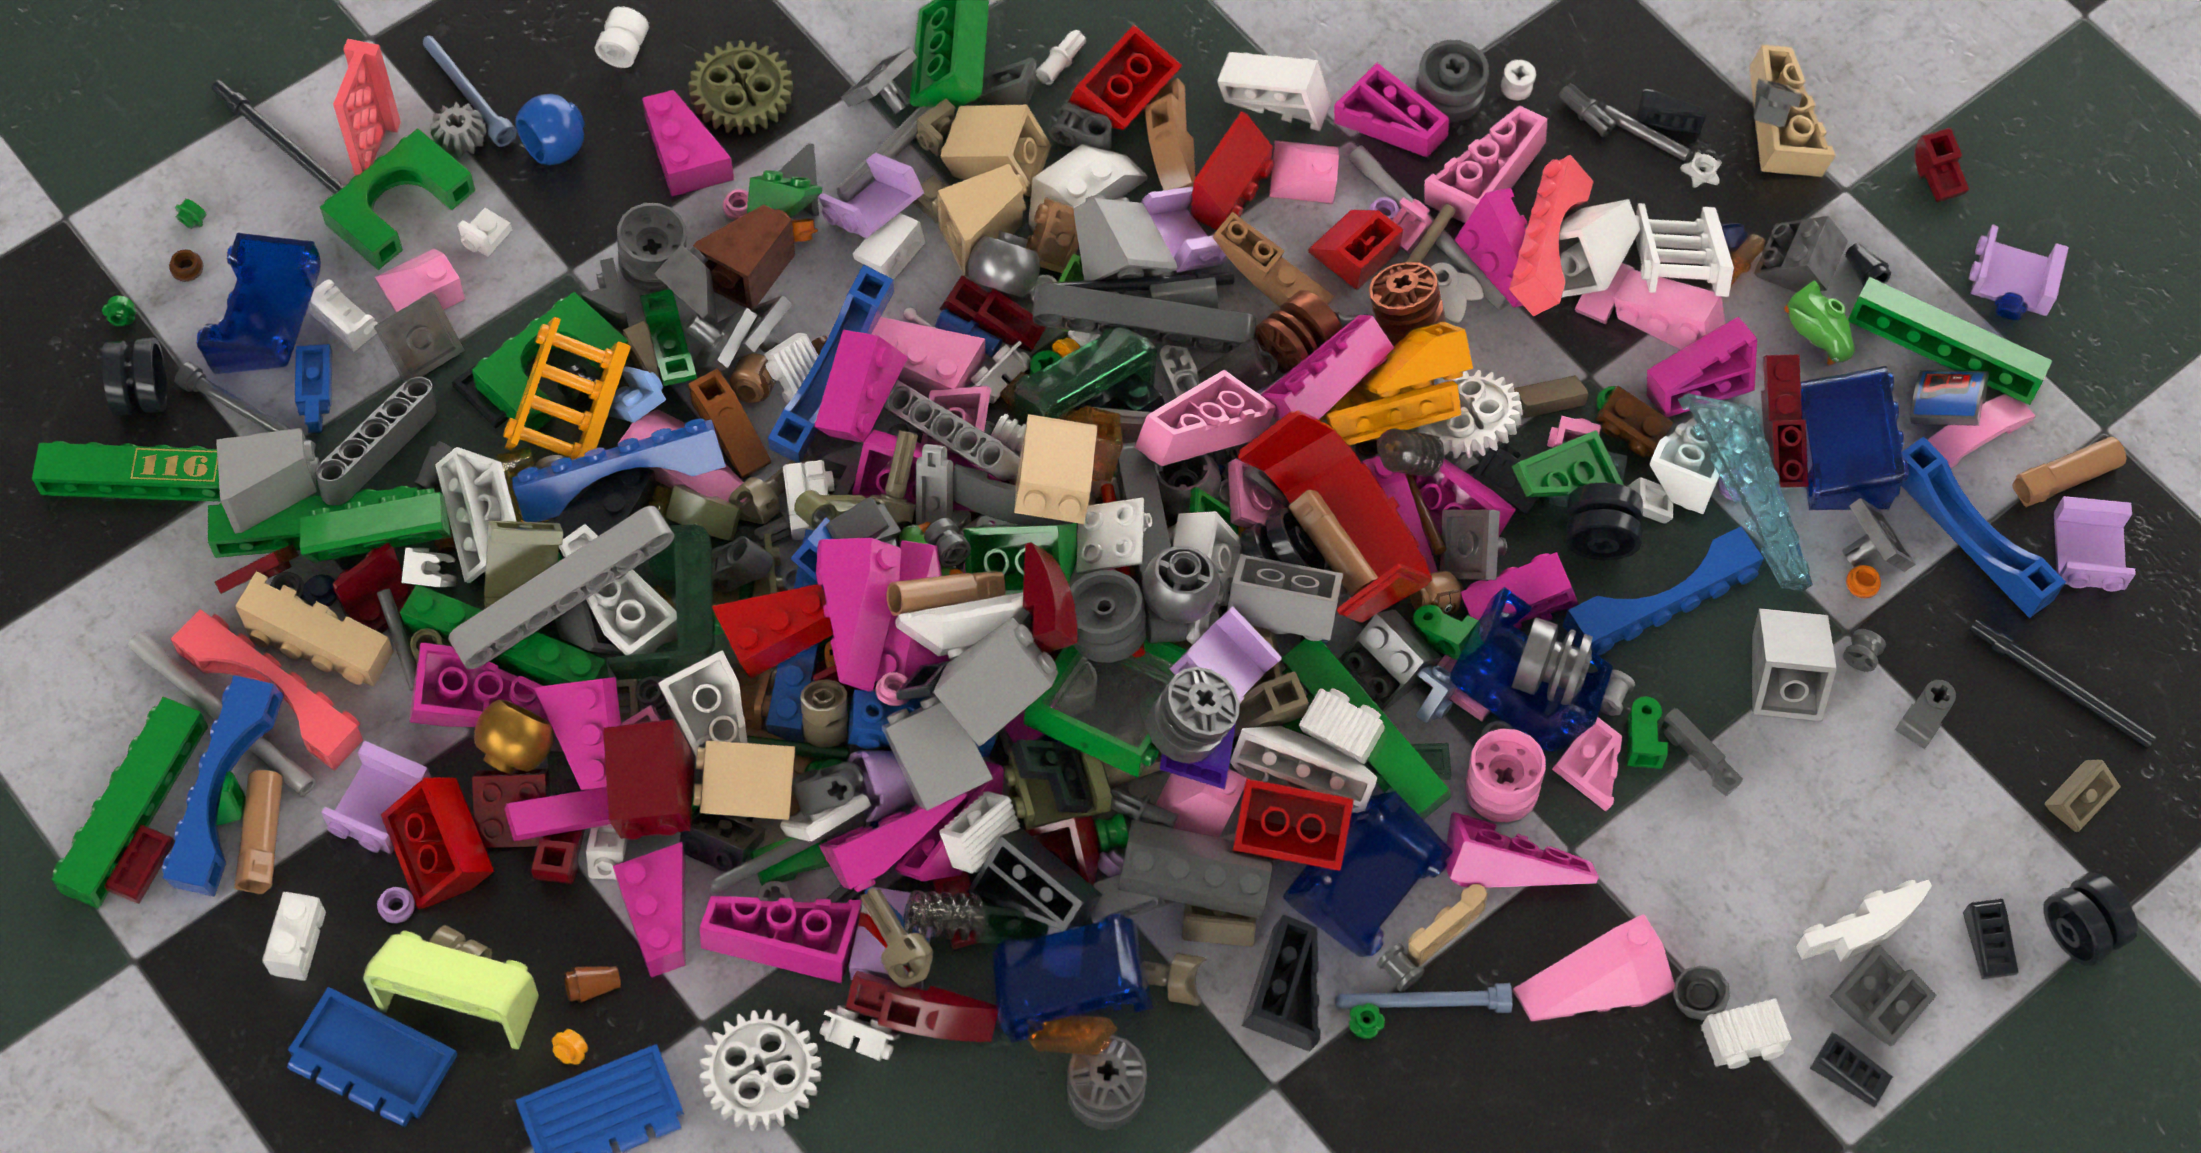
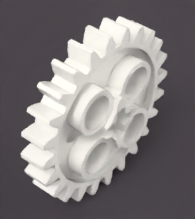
(1487, 403)
(774, 1099)

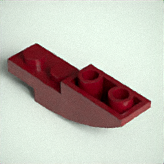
(1783, 419)
(922, 1012)

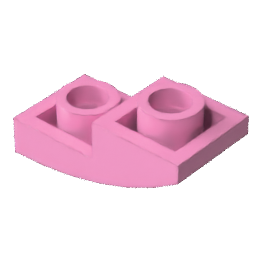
(1601, 303)

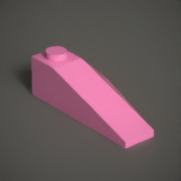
(711, 484)
(1610, 972)

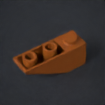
(738, 439)

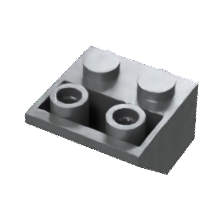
(1802, 253)
(1389, 657)

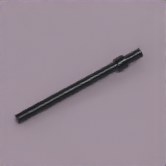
(241, 106)
(1144, 283)
(2004, 644)

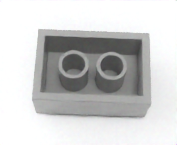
(1286, 597)

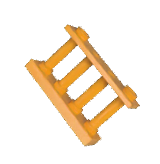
(601, 392)
(1366, 415)

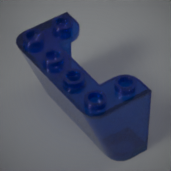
(265, 306)
(1853, 440)
(1489, 669)

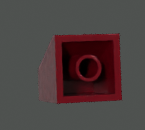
(648, 779)

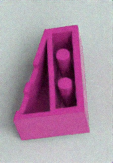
(684, 146)
(1539, 584)
(578, 718)

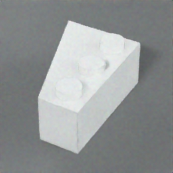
(1276, 84)

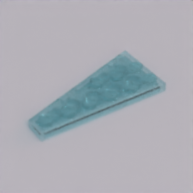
(1750, 478)

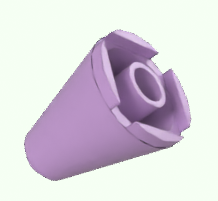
(882, 783)

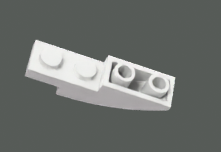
(1871, 924)

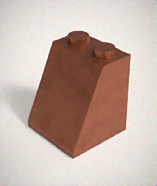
(749, 254)

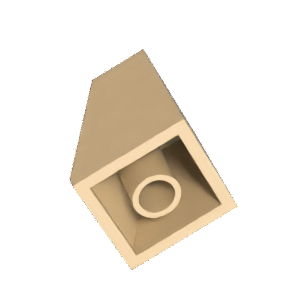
(994, 137)
(980, 209)
(1055, 469)
(745, 779)

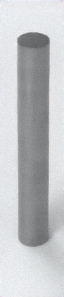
(1648, 134)

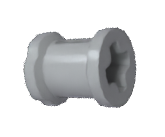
(1617, 688)

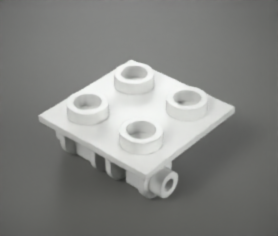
(1112, 535)

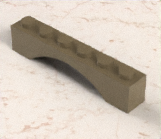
(1264, 706)

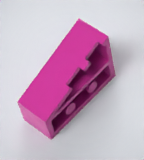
(1391, 113)
(1494, 239)
(1711, 367)
(858, 385)
(656, 905)

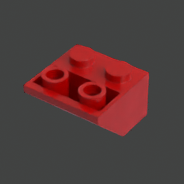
(1358, 245)

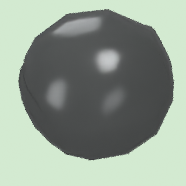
(1701, 992)

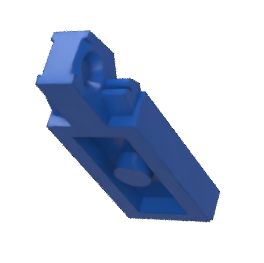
(313, 384)

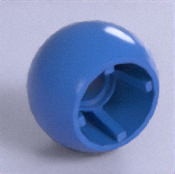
(550, 128)

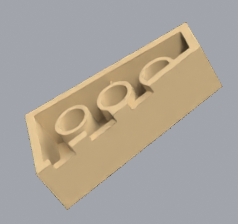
(1801, 143)
(312, 632)

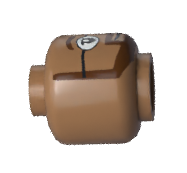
(751, 379)
(1441, 592)

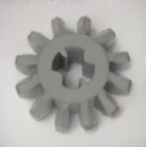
(458, 129)

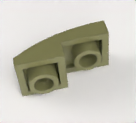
(713, 513)

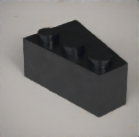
(609, 501)
(1034, 881)
(1285, 989)

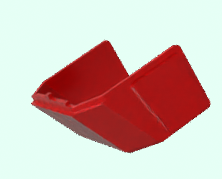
(1310, 455)

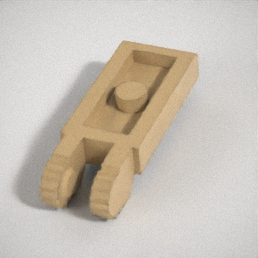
(1447, 925)

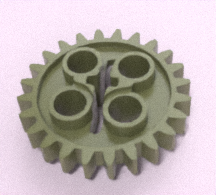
(763, 74)

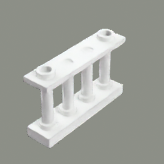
(1707, 238)

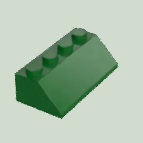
(949, 52)
(363, 528)

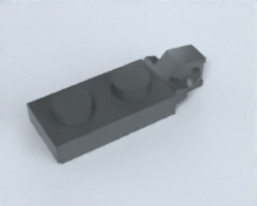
(1701, 751)

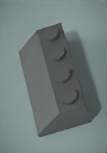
(1194, 870)

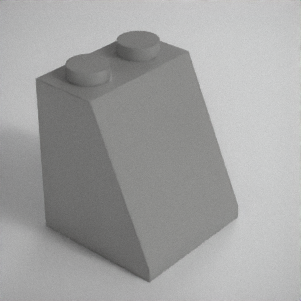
(1119, 240)
(264, 475)
(1792, 664)
(995, 680)
(934, 753)

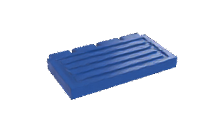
(372, 1055)
(604, 1107)

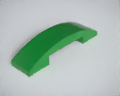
(668, 337)

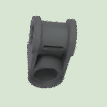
(1081, 128)
(739, 564)
(1926, 715)
(827, 787)

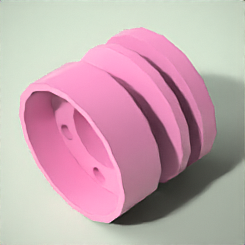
(1505, 775)

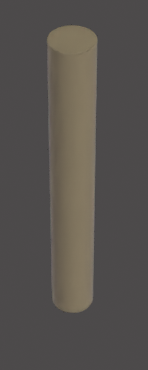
(1432, 234)

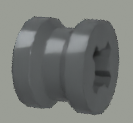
(1864, 650)

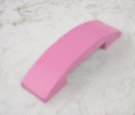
(1997, 417)

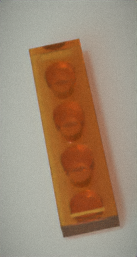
(1074, 1035)

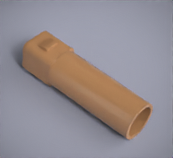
(2068, 471)
(1332, 541)
(943, 591)
(259, 832)

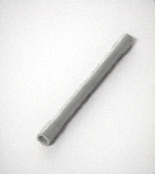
(1373, 170)
(156, 657)

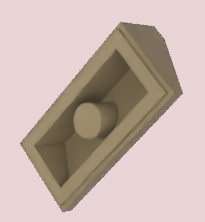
(1552, 396)
(2083, 794)
(1217, 926)

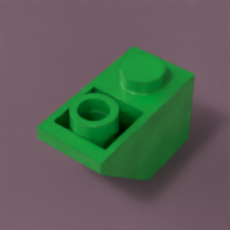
(781, 193)

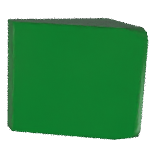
(231, 800)

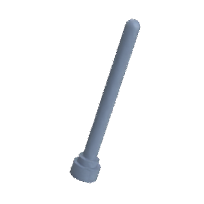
(499, 128)
(1495, 998)

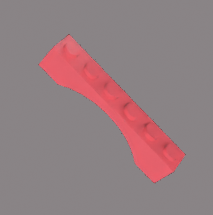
(1538, 271)
(215, 649)

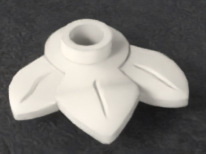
(1456, 291)

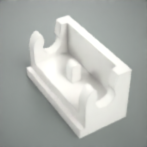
(891, 246)
(341, 316)
(423, 569)

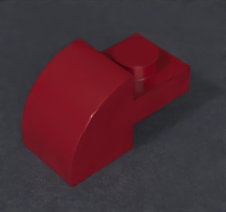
(1938, 161)
(558, 857)

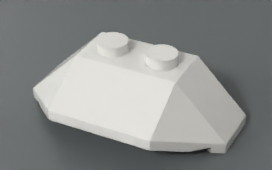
(1084, 174)
(473, 495)
(959, 626)
(1301, 762)

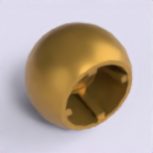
(512, 737)

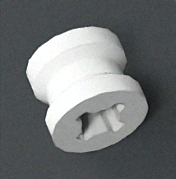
(1518, 80)

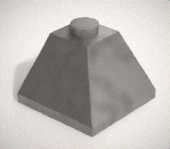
(691, 281)

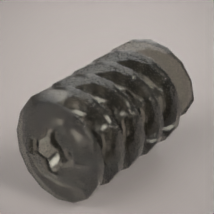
(1411, 452)
(945, 912)

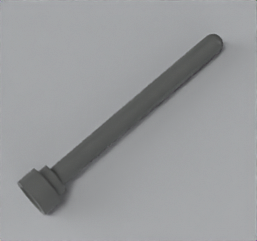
(192, 379)
(778, 854)

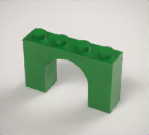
(411, 162)
(503, 375)

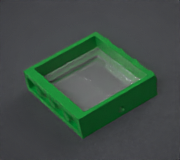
(1106, 704)

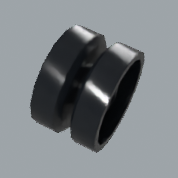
(134, 376)
(1604, 521)
(1281, 541)
(2090, 919)

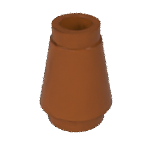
(590, 982)

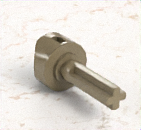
(762, 496)
(899, 507)
(902, 947)
(1178, 977)

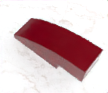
(993, 313)
(1048, 599)

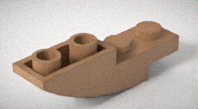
(1168, 137)
(1263, 262)

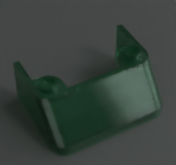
(1085, 374)
(690, 565)

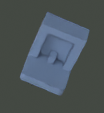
(1438, 701)

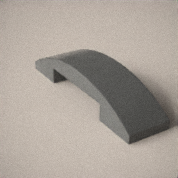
(990, 497)

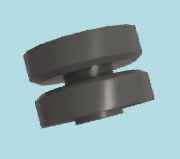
(1453, 78)
(1108, 616)

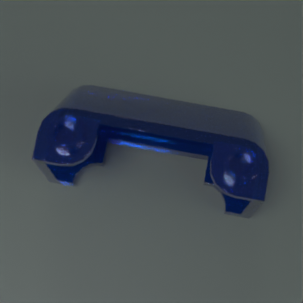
(1381, 862)
(1069, 975)

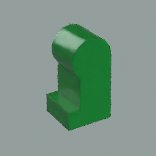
(1443, 631)
(1642, 735)

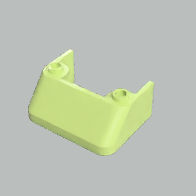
(453, 981)

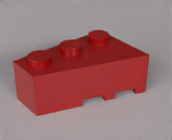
(774, 626)

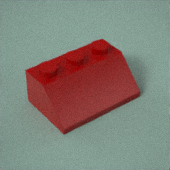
(1126, 79)
(1231, 173)
(1293, 824)
(436, 841)

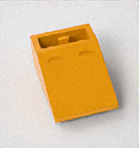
(1421, 357)

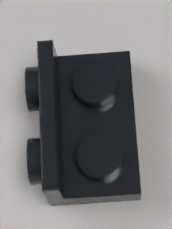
(1497, 474)
(721, 839)

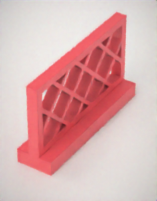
(365, 104)

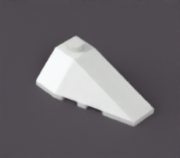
(1685, 467)
(1222, 545)
(627, 608)
(706, 702)

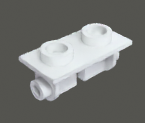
(1008, 363)
(846, 1025)

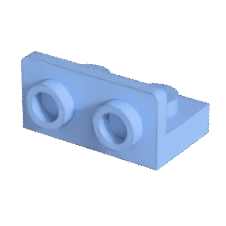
(639, 398)

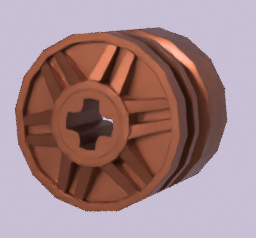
(1406, 299)
(1297, 329)

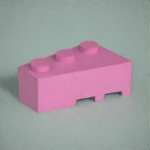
(1672, 314)

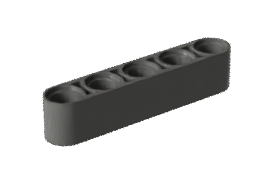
(376, 441)

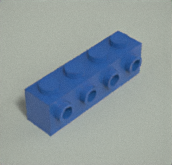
(869, 714)

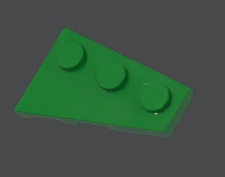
(1567, 467)

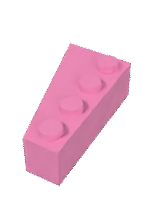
(1488, 163)
(935, 356)
(1205, 420)

